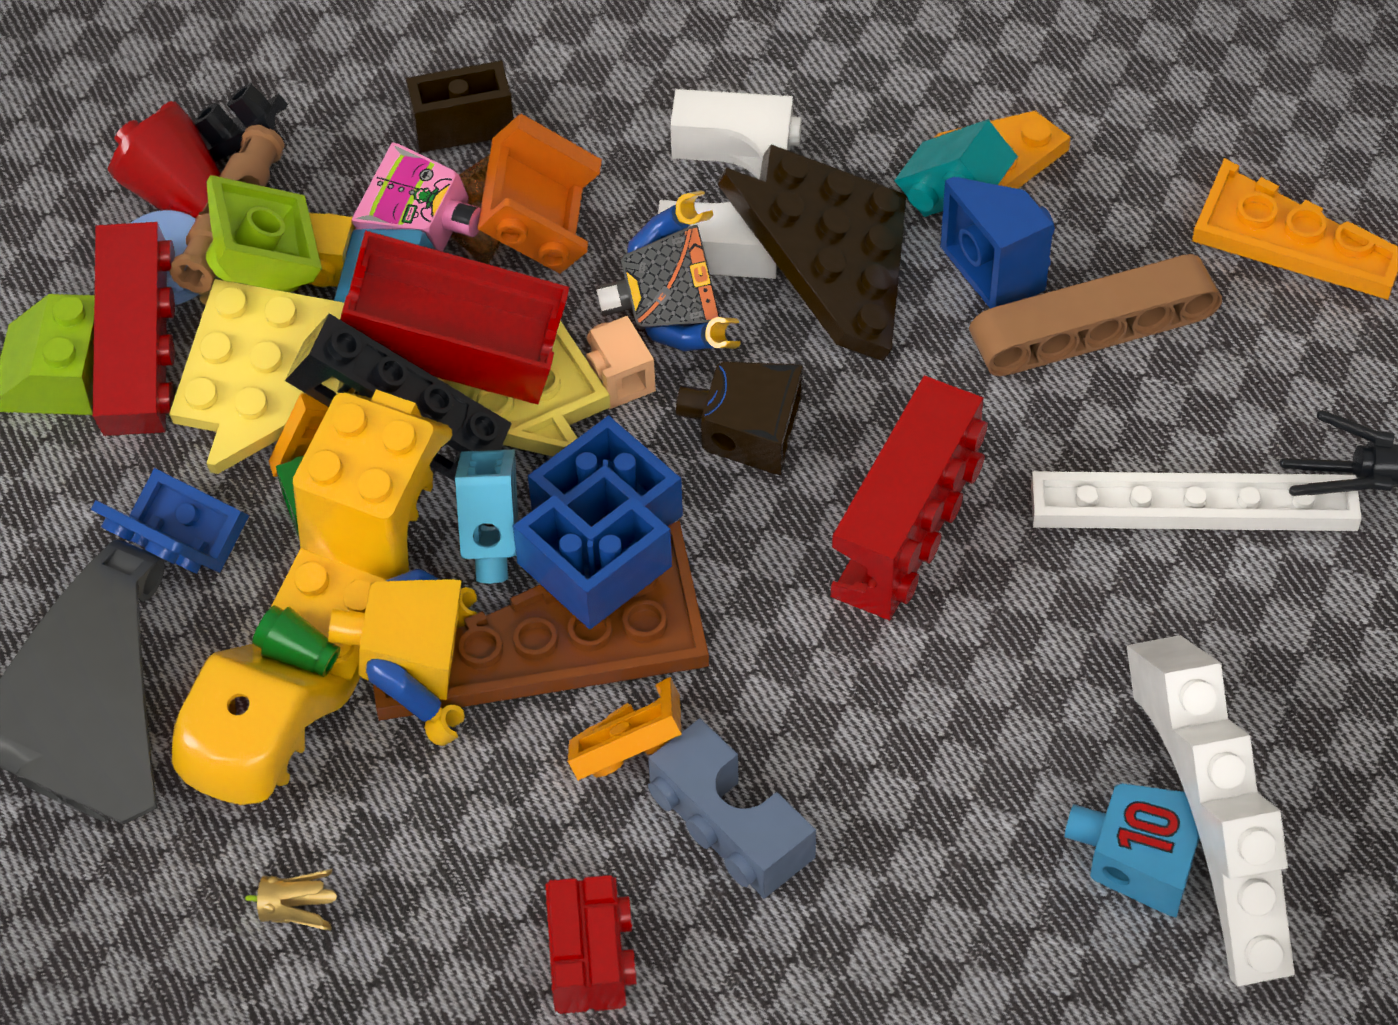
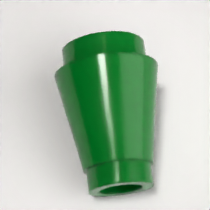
(294, 641)

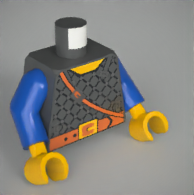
(670, 282)

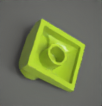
(260, 236)

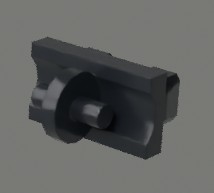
(250, 107)

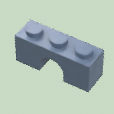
(758, 843)

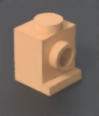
(621, 361)

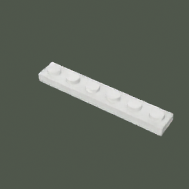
(1189, 501)

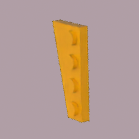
(1272, 229)

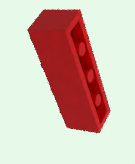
(132, 329)

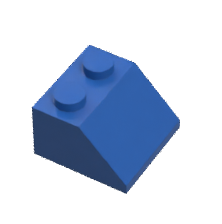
(996, 239)

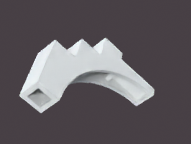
(1236, 825)

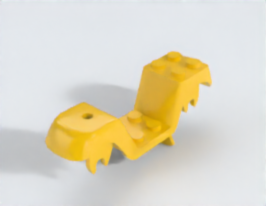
(352, 521)

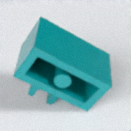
(966, 153)

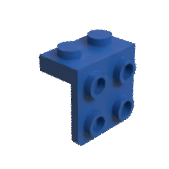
(177, 523)

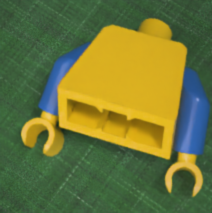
(410, 643)

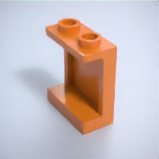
(536, 193)

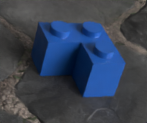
(604, 472)
(593, 566)

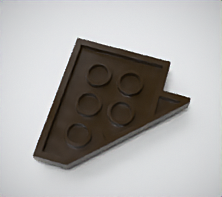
(830, 239)

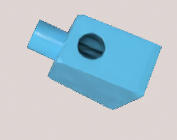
(487, 495)

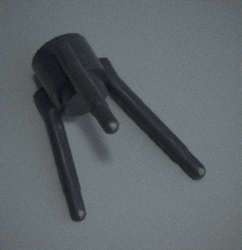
(1373, 464)

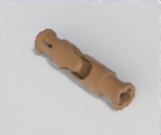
(249, 165)

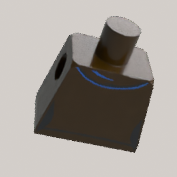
(747, 412)

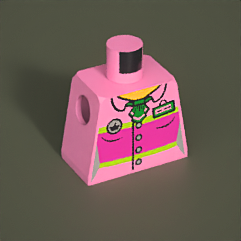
(417, 195)

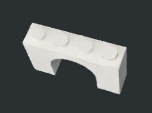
(734, 131)

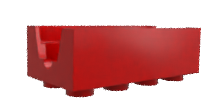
(456, 315)
(909, 497)

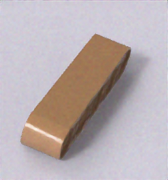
(1095, 315)

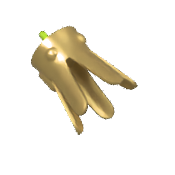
(280, 895)

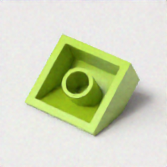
(50, 358)

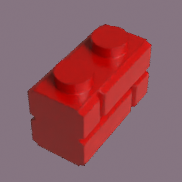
(586, 944)

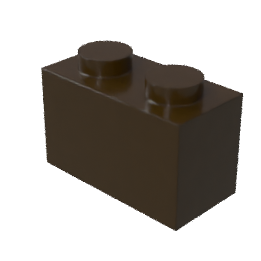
(459, 105)

